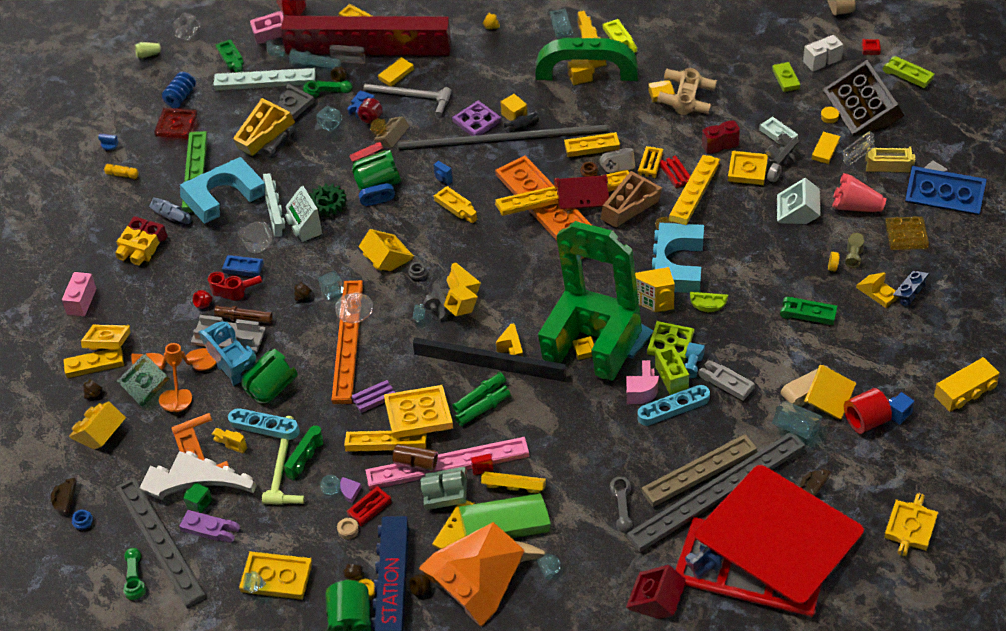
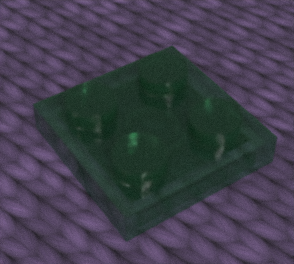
(143, 379)

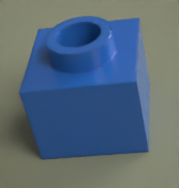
(901, 407)

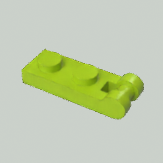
(908, 71)

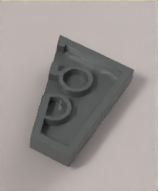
(295, 100)

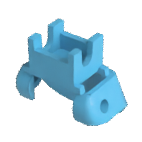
(231, 359)

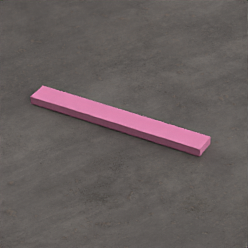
(397, 474)

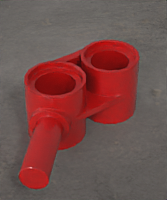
(230, 288)

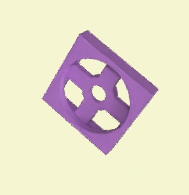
(470, 112)

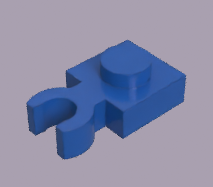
(357, 101)

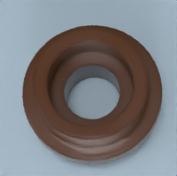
(589, 169)

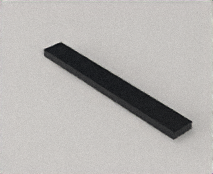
(489, 359)

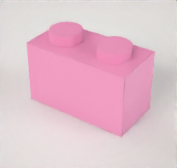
(267, 27)
(79, 294)

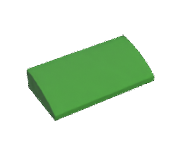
(514, 516)

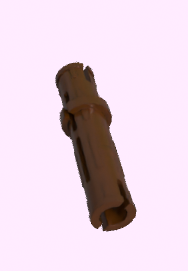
(235, 313)

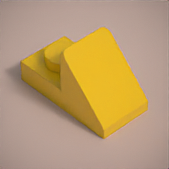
(876, 289)
(509, 342)

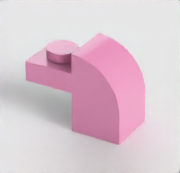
(642, 388)

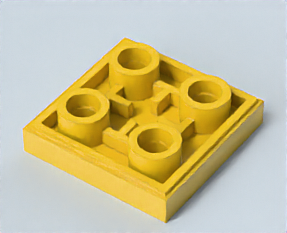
(829, 392)

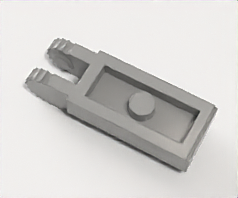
(727, 379)

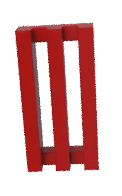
(670, 162)
(371, 508)

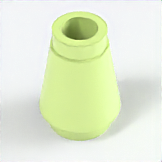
(146, 49)

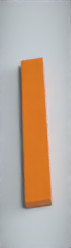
(346, 353)

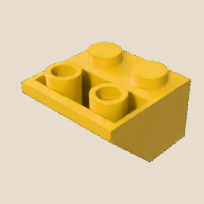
(97, 425)

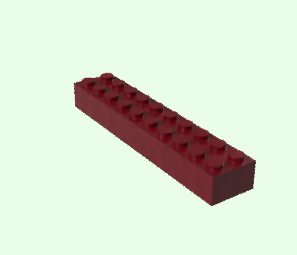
(375, 33)

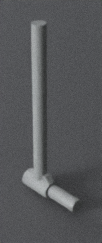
(441, 96)

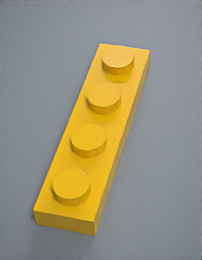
(381, 441)

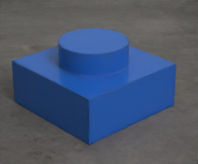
(443, 172)

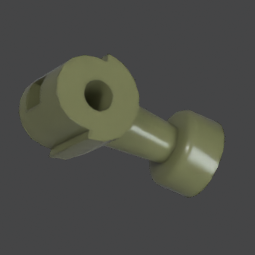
(854, 247)

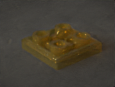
(906, 233)

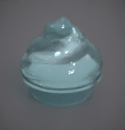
(253, 582)

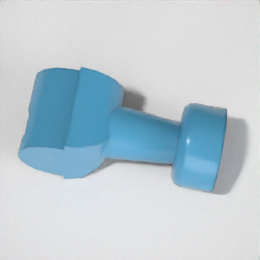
(693, 354)

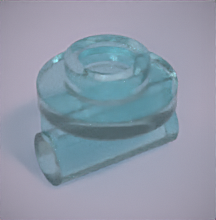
(549, 565)

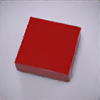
(871, 46)
(482, 464)

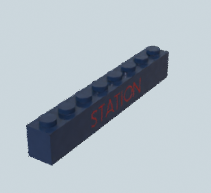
(391, 574)

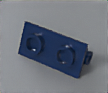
(912, 285)

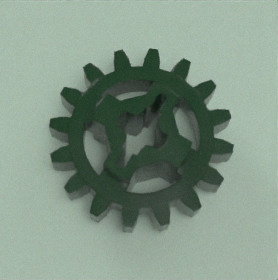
(328, 199)

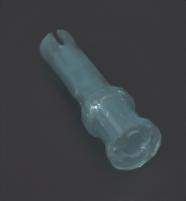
(306, 59)

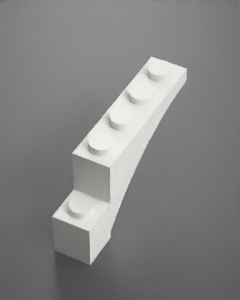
(188, 470)

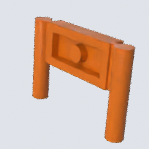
(187, 438)

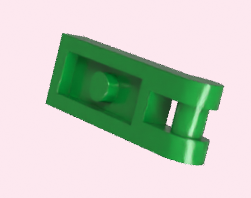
(808, 310)
(303, 452)

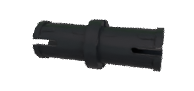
(521, 122)

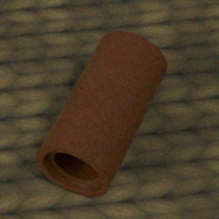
(415, 457)

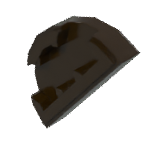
(814, 481)
(62, 496)

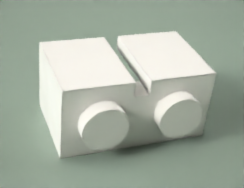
(817, 52)

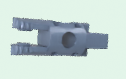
(170, 211)

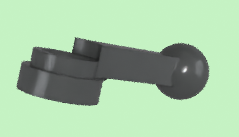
(624, 523)

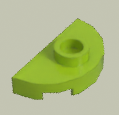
(707, 301)

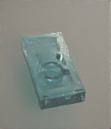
(560, 22)

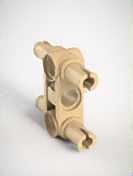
(684, 100)

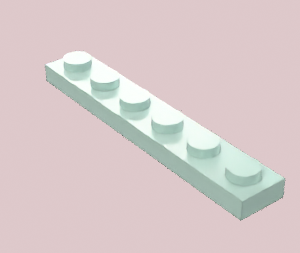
(263, 79)

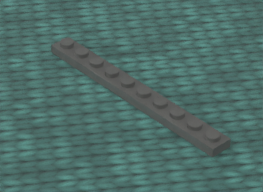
(712, 493)

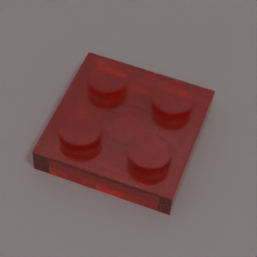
(175, 123)

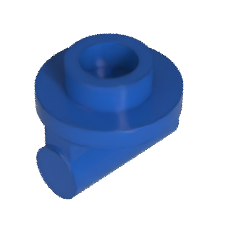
(108, 142)

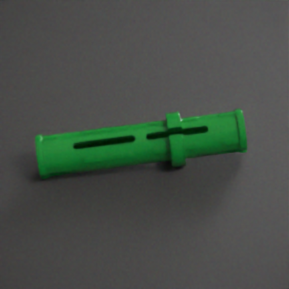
(478, 393)
(482, 406)

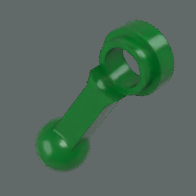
(344, 87)
(132, 557)

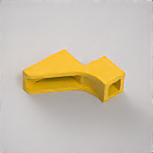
(462, 291)

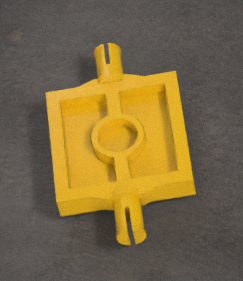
(911, 524)

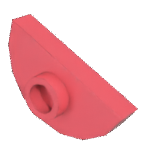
(366, 152)

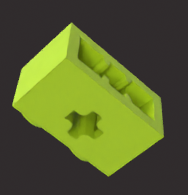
(672, 370)

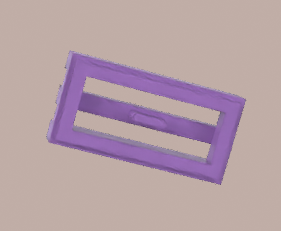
(372, 394)

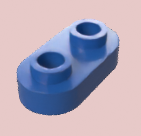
(376, 194)

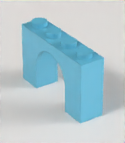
(234, 173)
(677, 237)

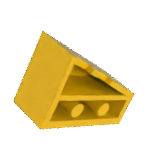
(262, 127)

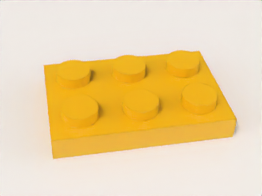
(283, 574)

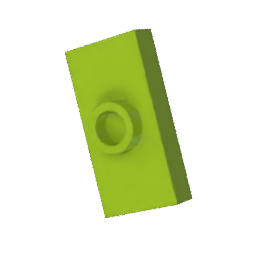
(786, 76)

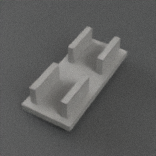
(247, 332)

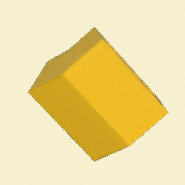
(657, 87)

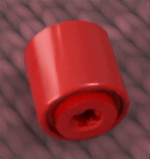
(867, 410)

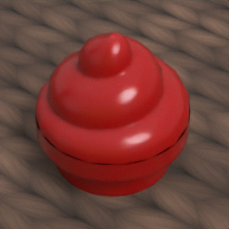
(202, 299)

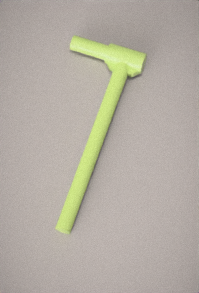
(275, 496)

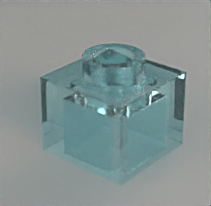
(328, 118)
(330, 285)

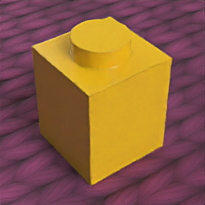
(513, 107)

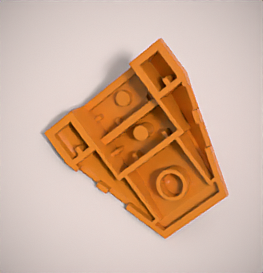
(476, 570)

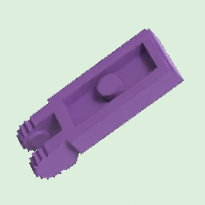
(208, 526)

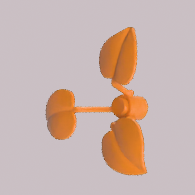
(201, 360)

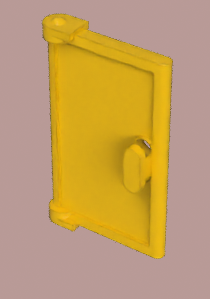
(452, 530)

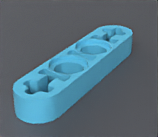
(675, 407)
(262, 426)

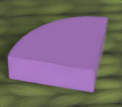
(349, 489)

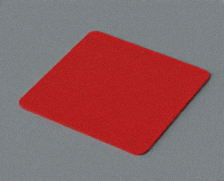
(779, 533)

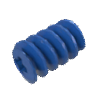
(178, 89)

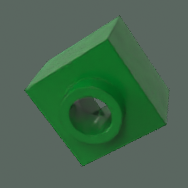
(197, 498)

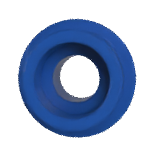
(81, 515)

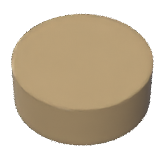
(347, 528)

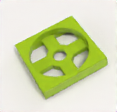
(673, 330)

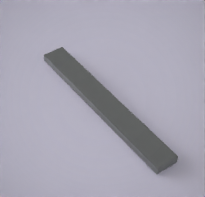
(161, 543)

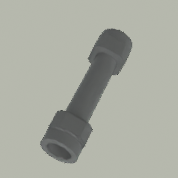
(269, 148)

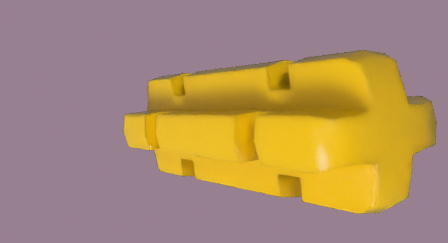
(121, 171)

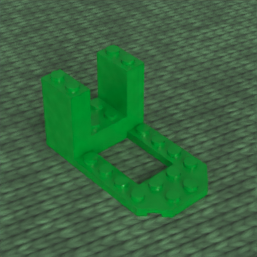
(579, 310)

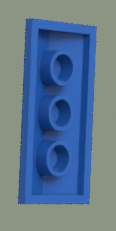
(945, 190)

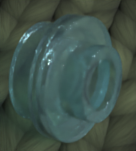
(419, 312)
(327, 481)

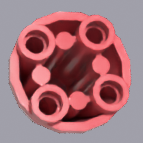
(857, 196)

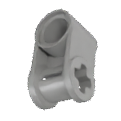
(620, 160)

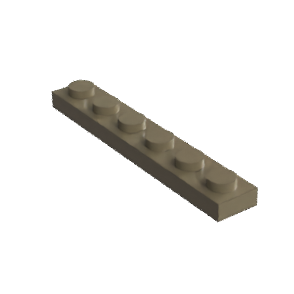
(699, 470)

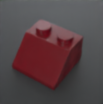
(657, 592)

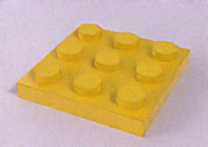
(418, 411)

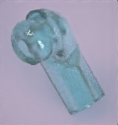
(274, 50)

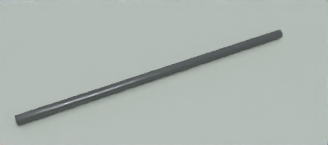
(500, 137)

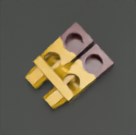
(140, 241)

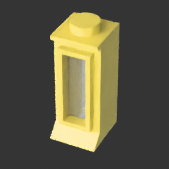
(889, 160)

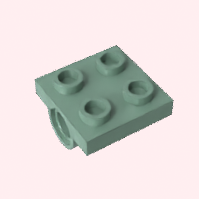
(444, 488)

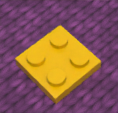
(747, 167)
(105, 337)

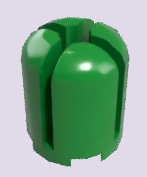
(376, 170)
(268, 377)

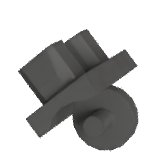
(784, 153)
(436, 300)

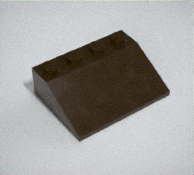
(863, 100)

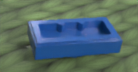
(242, 266)

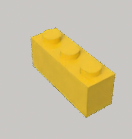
(966, 384)

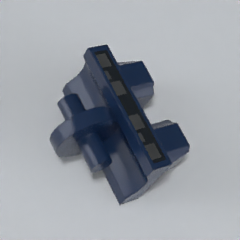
(704, 561)

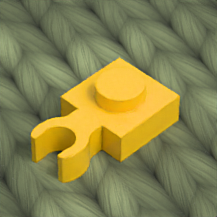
(232, 440)

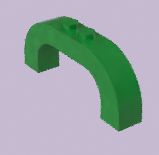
(587, 49)

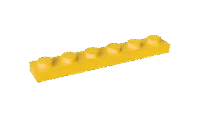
(694, 190)

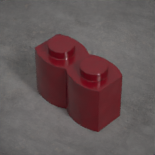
(720, 137)

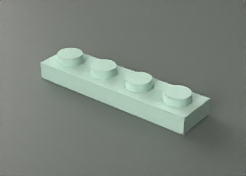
(274, 209)

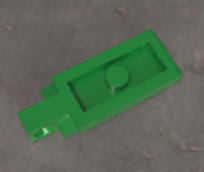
(230, 55)

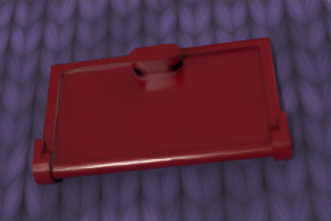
(576, 192)

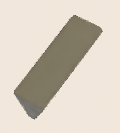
(395, 129)

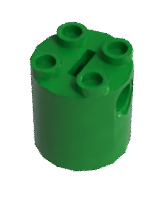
(348, 606)

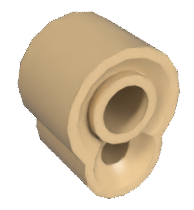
(841, 6)

